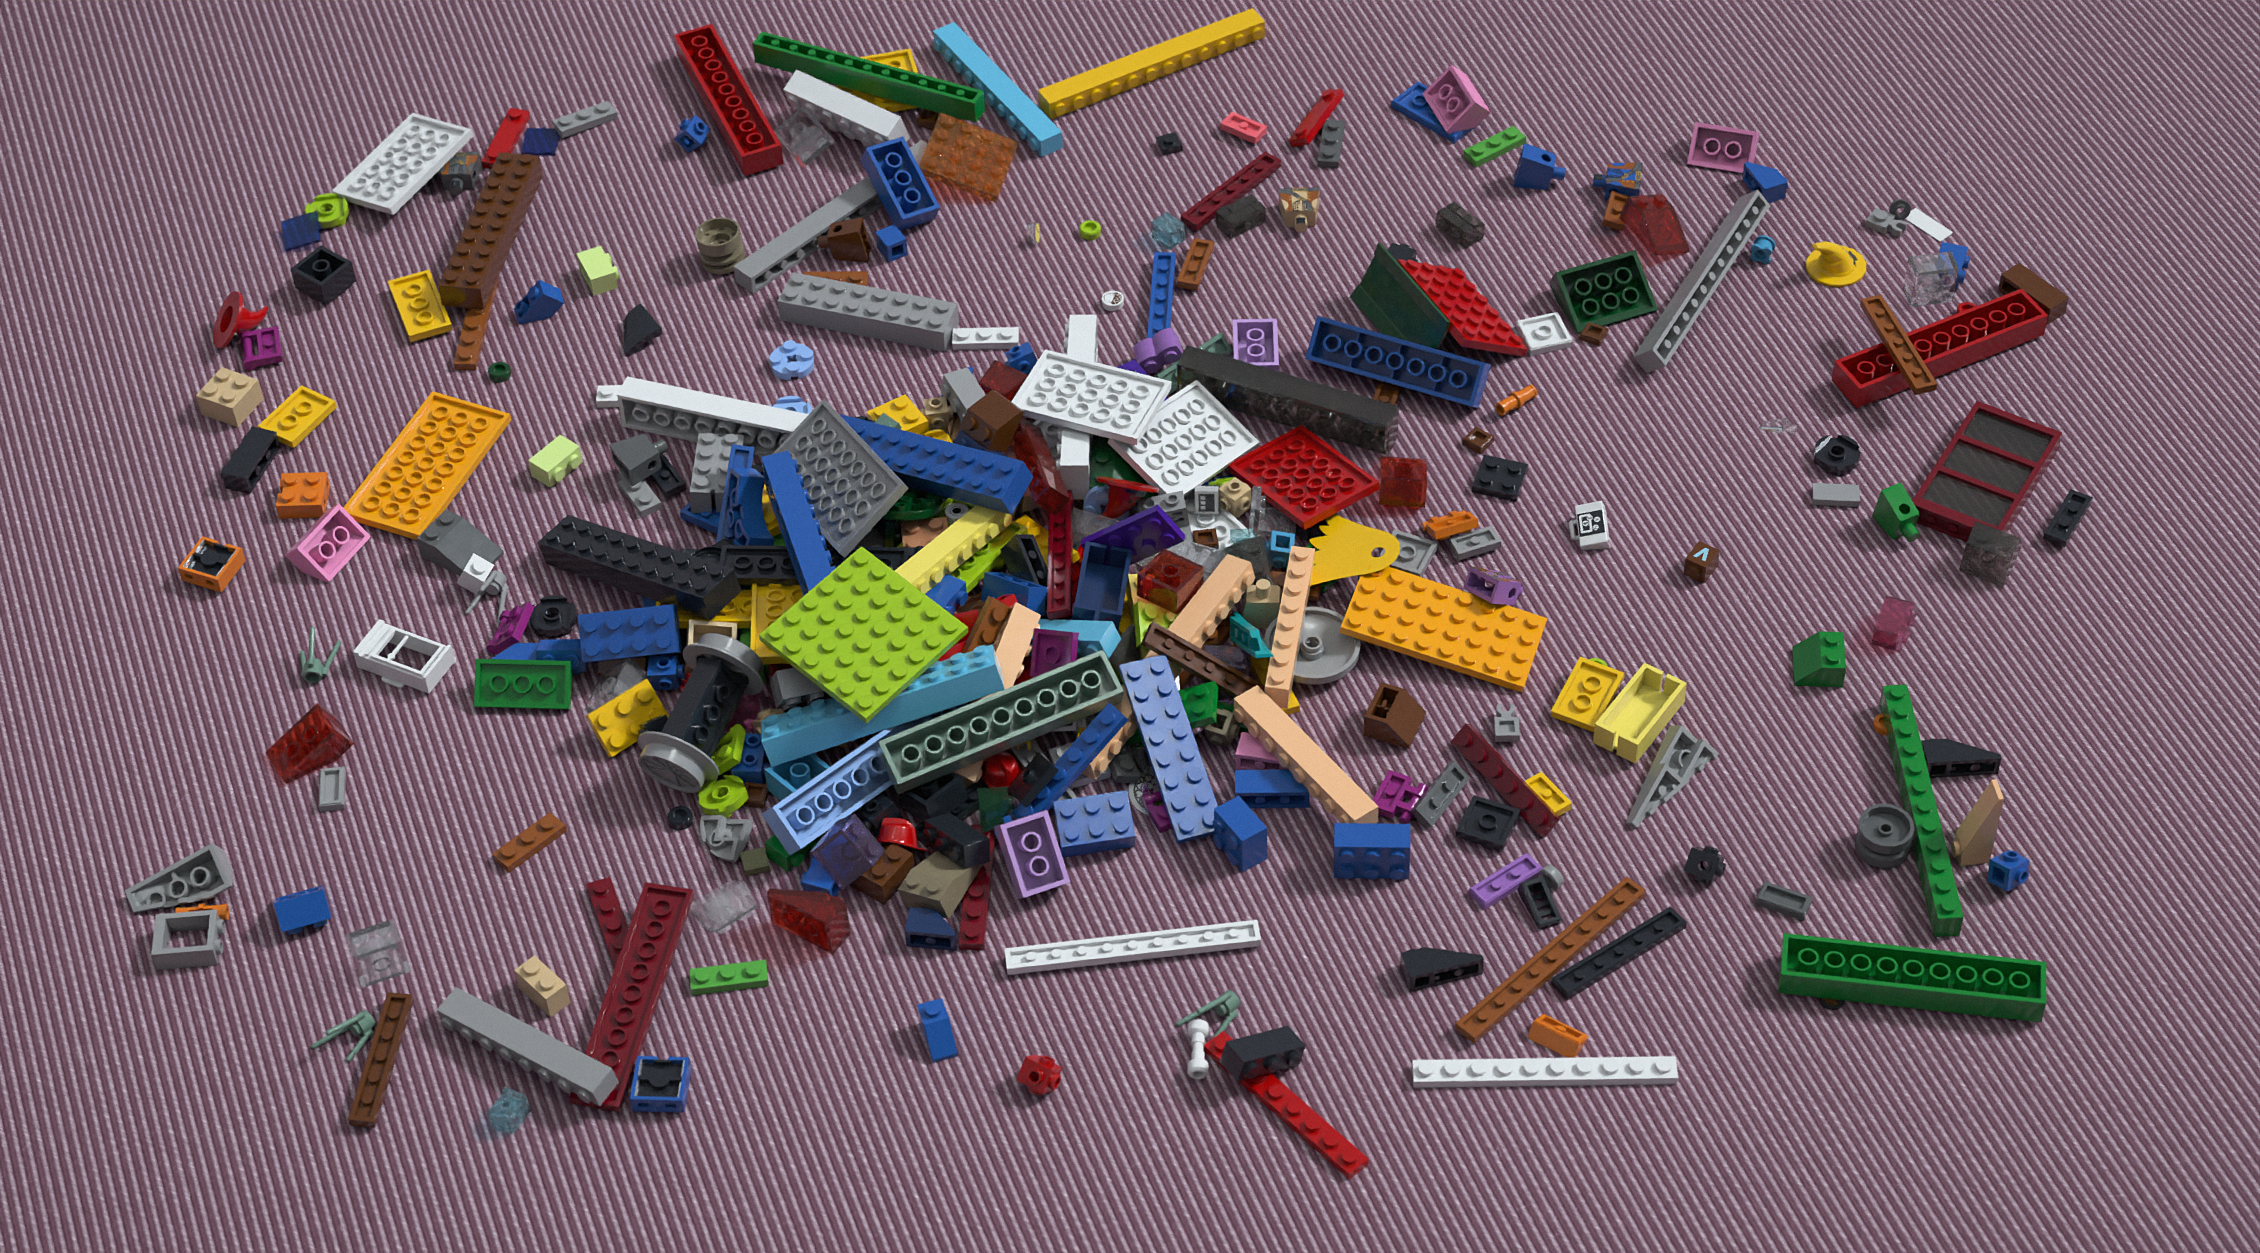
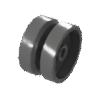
(1884, 835)

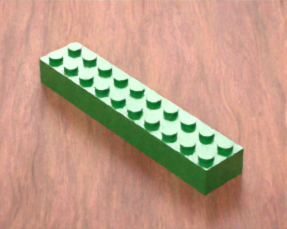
(1912, 977)

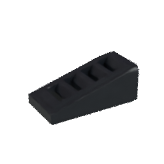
(1539, 884)

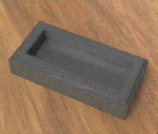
(1784, 900)

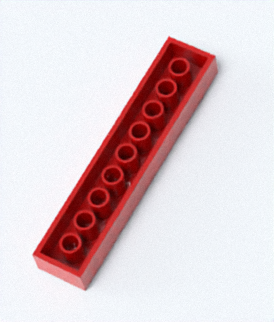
(728, 100)
(1943, 346)

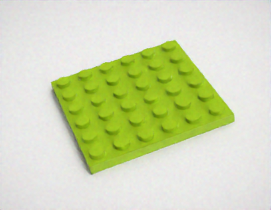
(863, 634)

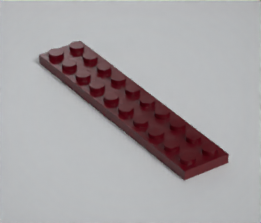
(637, 985)

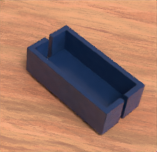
(1100, 586)

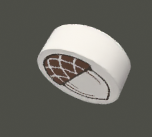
(1112, 300)

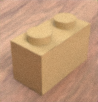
(542, 986)

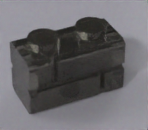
(1240, 216)
(1459, 225)

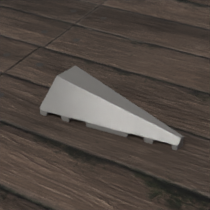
(1672, 768)

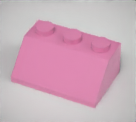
(1456, 101)
(1722, 147)
(328, 544)

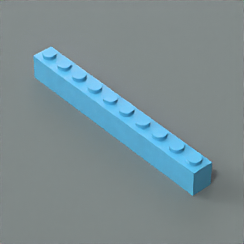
(998, 89)

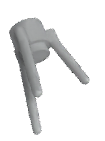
(493, 585)

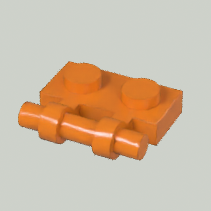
(1451, 524)

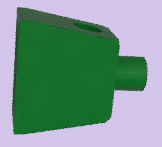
(1897, 513)

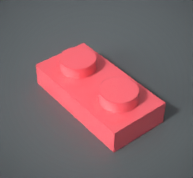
(1243, 127)

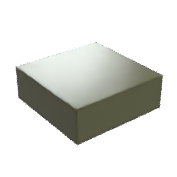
(754, 861)

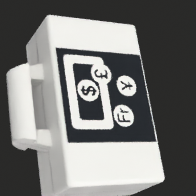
(1591, 526)

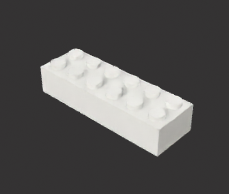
(844, 111)

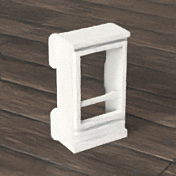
(398, 674)

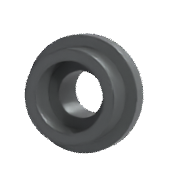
(1900, 203)

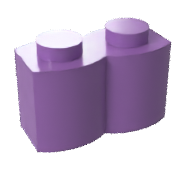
(1158, 351)

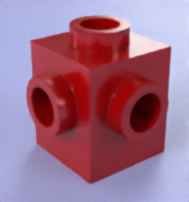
(1040, 1074)

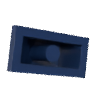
(929, 930)

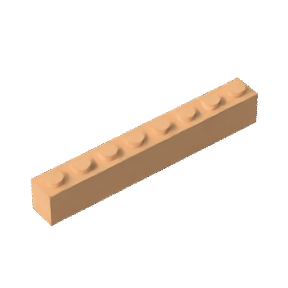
(1289, 625)
(1011, 648)
(1304, 758)

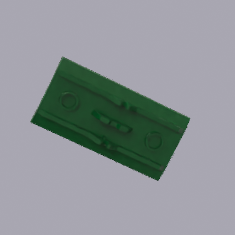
(1398, 303)

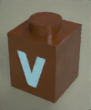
(1701, 562)

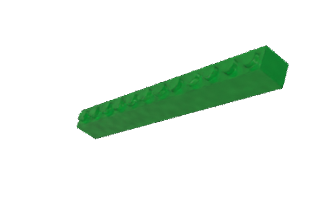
(869, 77)
(1920, 803)

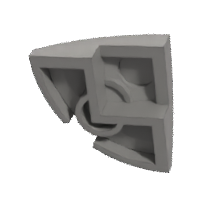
(725, 835)

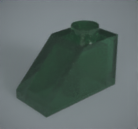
(993, 806)

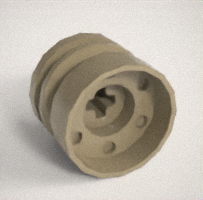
(720, 245)

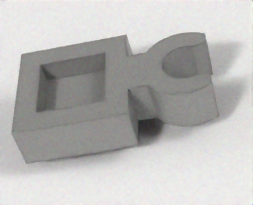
(1884, 221)
(1506, 725)

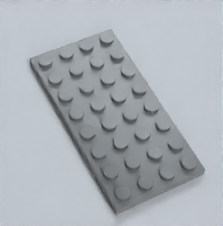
(842, 476)

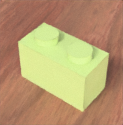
(598, 270)
(555, 461)

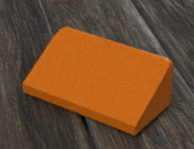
(1557, 1036)

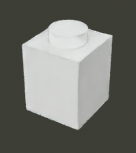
(475, 573)

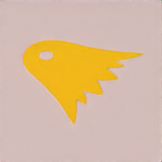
(1348, 550)

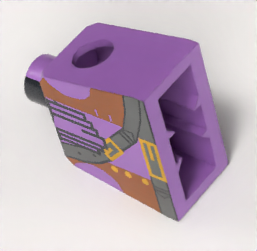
(1502, 591)

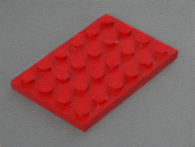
(1470, 316)
(1304, 477)

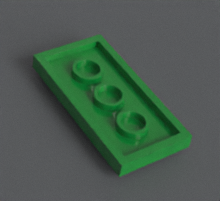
(523, 683)
(1199, 705)

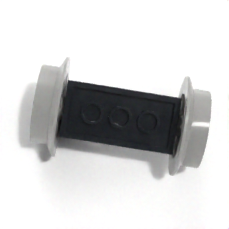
(684, 748)

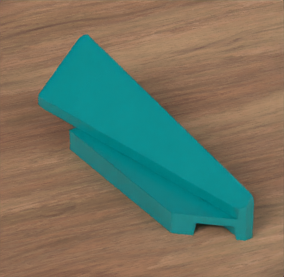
(1248, 637)

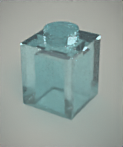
(1168, 230)

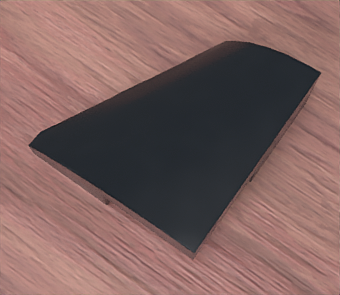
(638, 329)

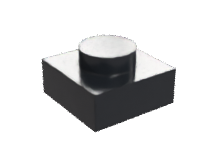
(1169, 144)

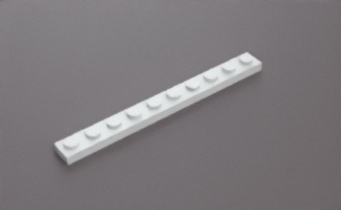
(1132, 947)
(1544, 1072)

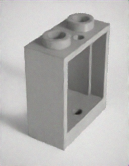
(187, 956)

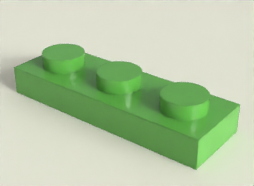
(1494, 146)
(729, 977)

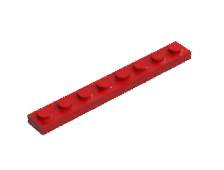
(1297, 1116)

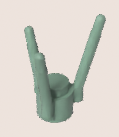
(313, 669)
(1224, 1005)
(358, 1025)

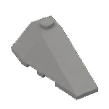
(186, 881)

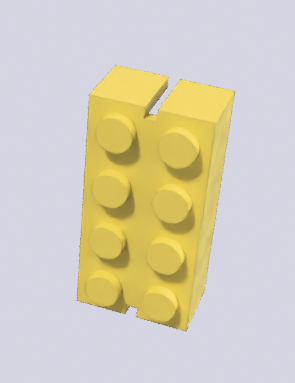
(1639, 713)

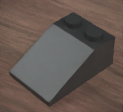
(453, 540)

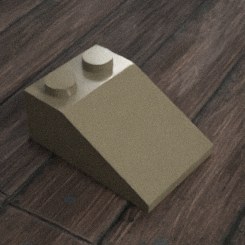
(937, 884)

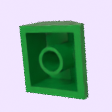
(1820, 660)

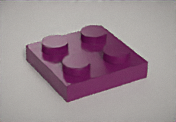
(1052, 650)

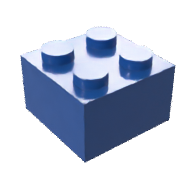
(1240, 834)

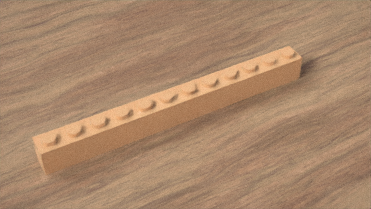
(1193, 624)

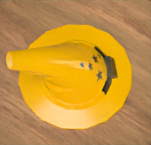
(1835, 265)

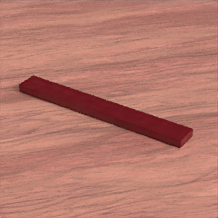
(1060, 562)

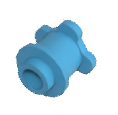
(1762, 249)

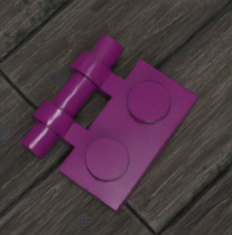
(1392, 792)

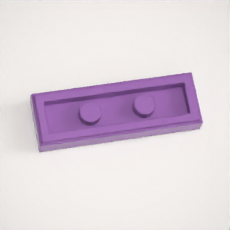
(1505, 881)

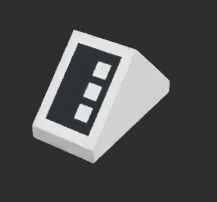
(1206, 499)

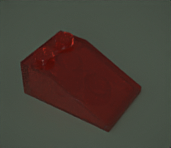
(1655, 224)
(1402, 482)
(309, 744)
(811, 916)

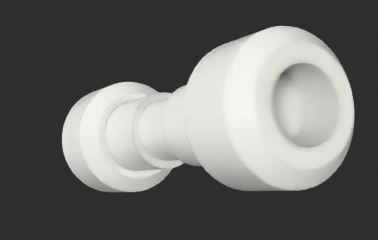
(1198, 1066)

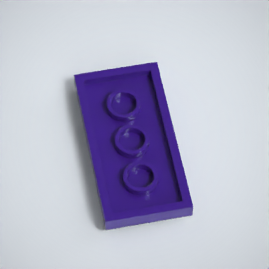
(1142, 533)

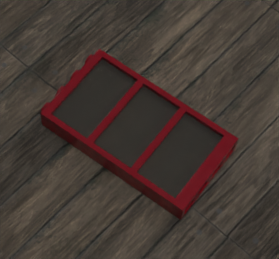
(1985, 472)

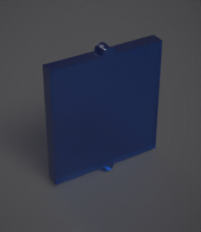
(540, 141)
(301, 231)

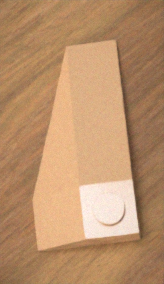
(1978, 830)

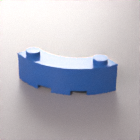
(746, 509)

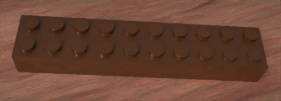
(490, 231)

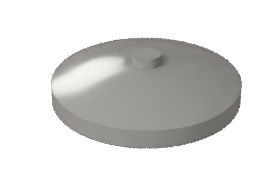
(1322, 651)

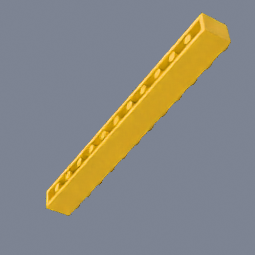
(1151, 63)

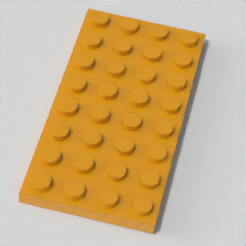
(426, 465)
(1444, 626)

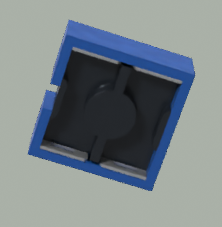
(660, 1084)

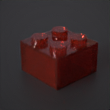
(1169, 580)

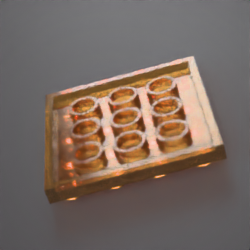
(968, 157)

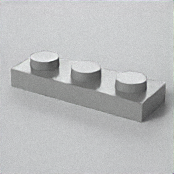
(585, 119)

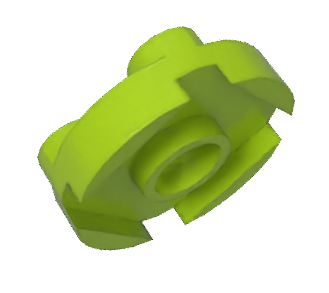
(338, 210)
(732, 792)

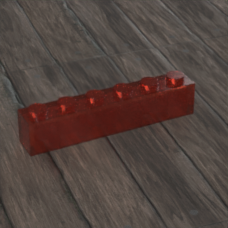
(1047, 485)

